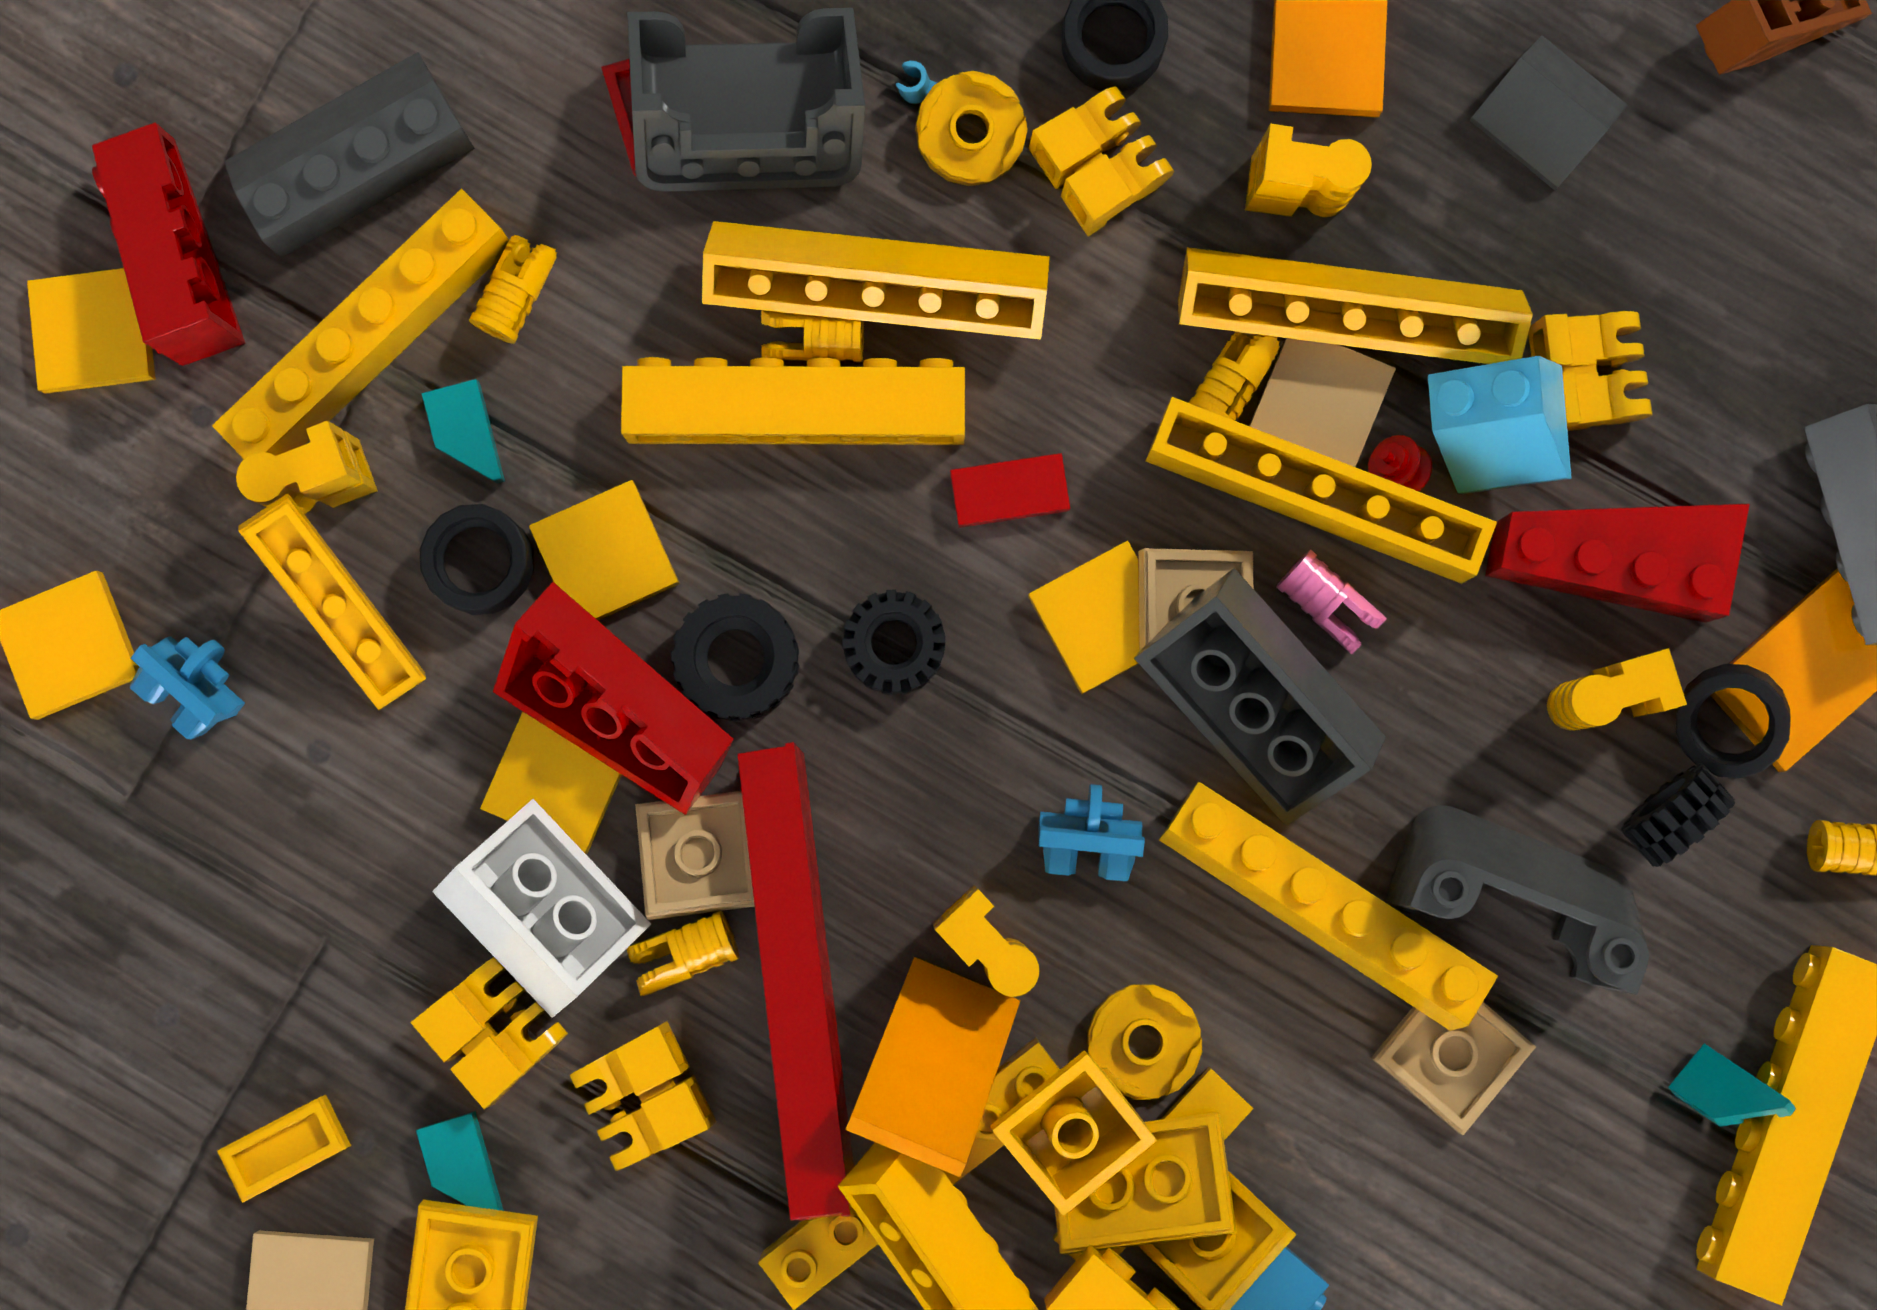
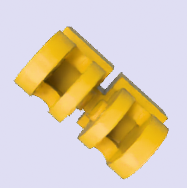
(1072, 156)
(1304, 174)
(1579, 346)
(324, 470)
(1643, 683)
(1005, 961)
(462, 1024)
(667, 1109)

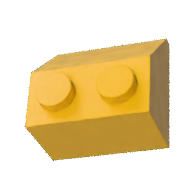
(1073, 1132)

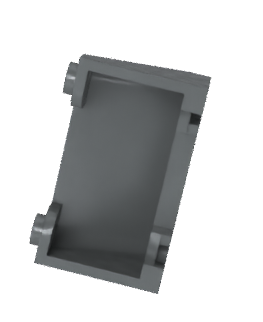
(746, 109)
(1457, 852)

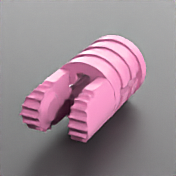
(1321, 593)

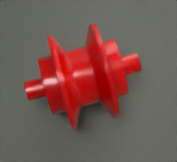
(1401, 462)

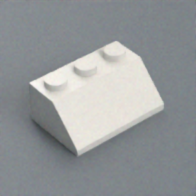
(541, 908)

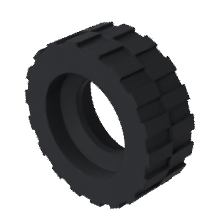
(712, 620)

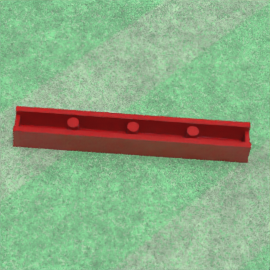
(797, 982)

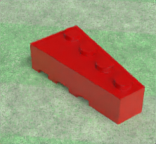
(164, 247)
(1638, 557)
(609, 701)

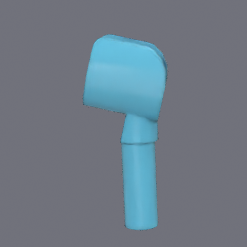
(916, 93)

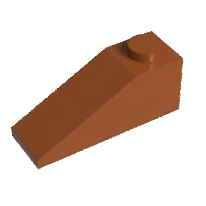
(1757, 30)

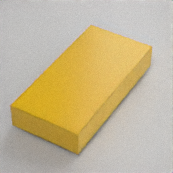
(284, 1148)

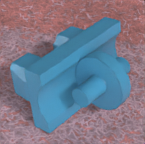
(191, 678)
(1091, 828)

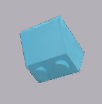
(1501, 424)

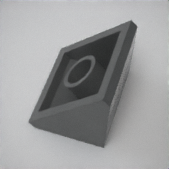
(1548, 112)

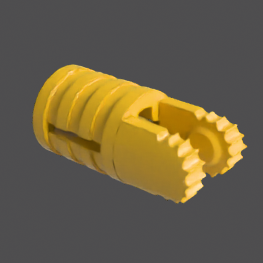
(513, 289)
(822, 337)
(1236, 374)
(1842, 847)
(693, 948)

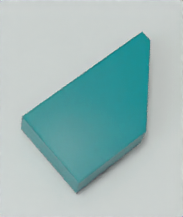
(463, 427)
(1726, 1091)
(459, 1161)

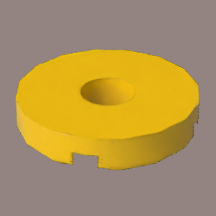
(977, 95)
(1179, 1039)

